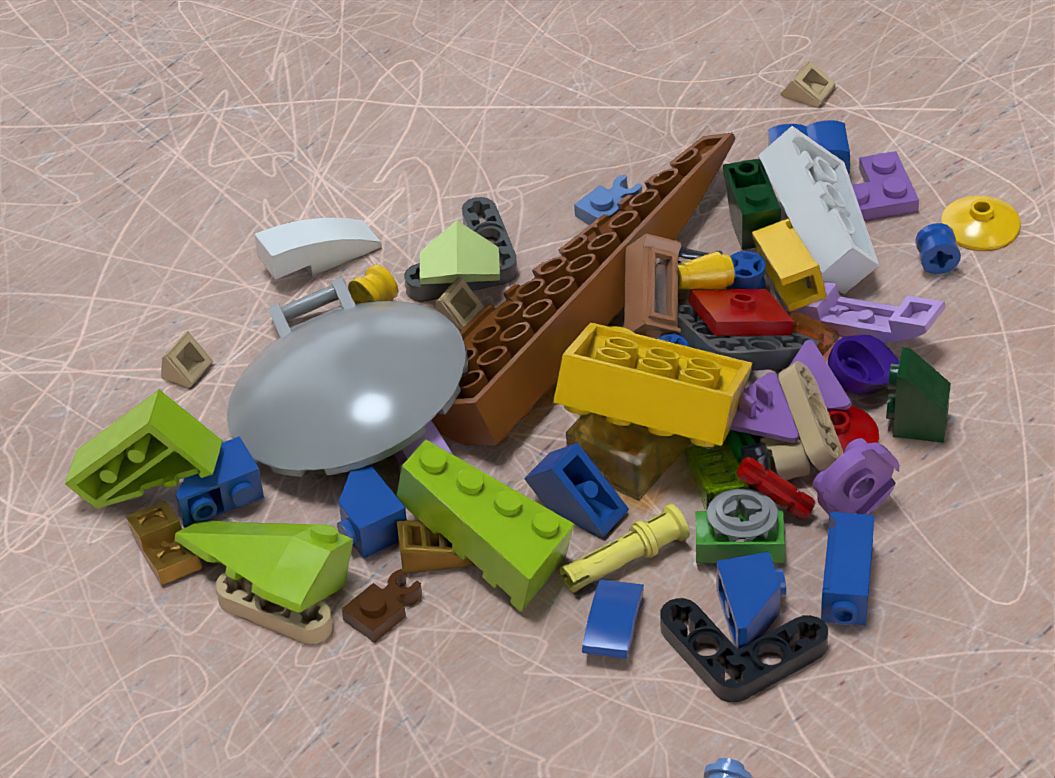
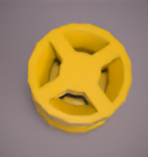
(375, 286)

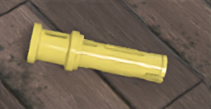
(641, 540)

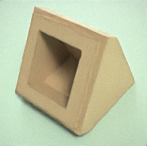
(459, 303)
(185, 361)

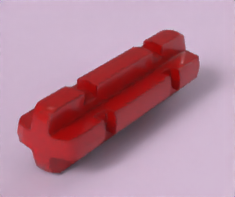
(775, 487)

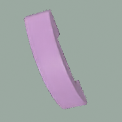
(879, 320)

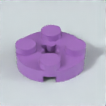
(857, 479)

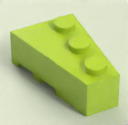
(142, 450)

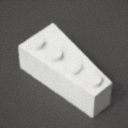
(821, 207)

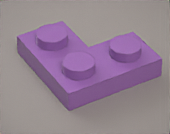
(886, 187)

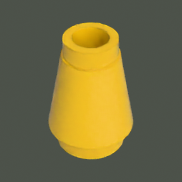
(706, 272)

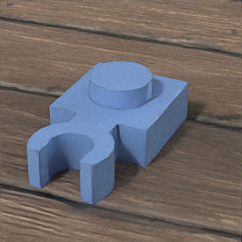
(604, 201)

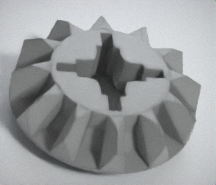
(755, 507)

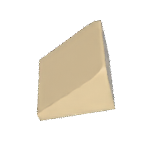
(809, 86)

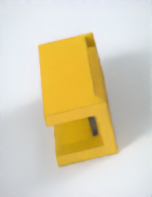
(790, 265)

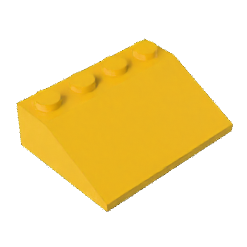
(651, 384)

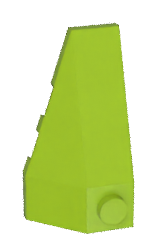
(283, 560)

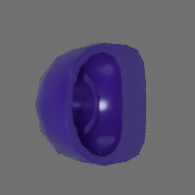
(861, 363)

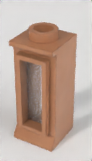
(652, 286)

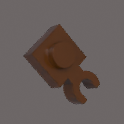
(379, 609)

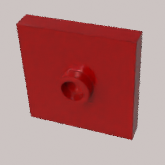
(741, 312)

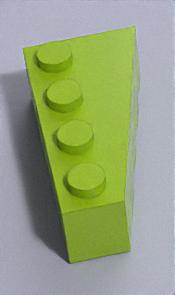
(485, 520)

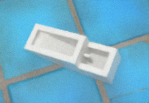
(314, 245)

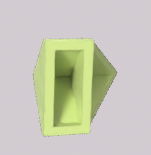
(459, 254)

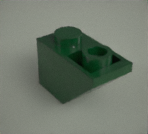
(750, 199)
(920, 399)

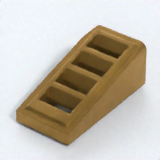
(419, 555)

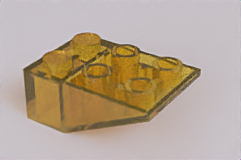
(628, 454)

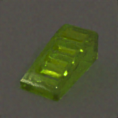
(700, 457)

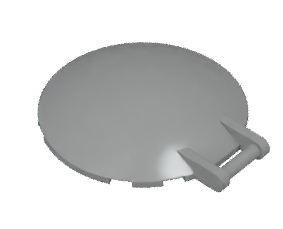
(346, 383)

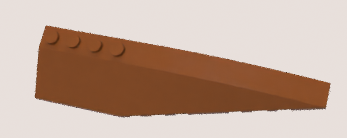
(521, 342)

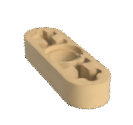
(810, 415)
(283, 621)

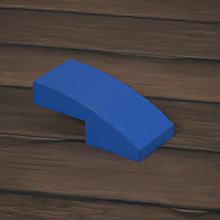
(612, 618)

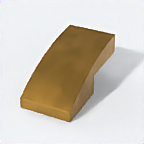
(155, 535)

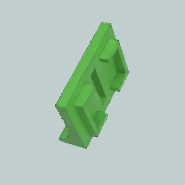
(712, 548)

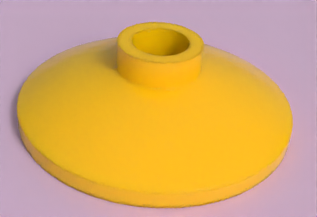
(982, 222)

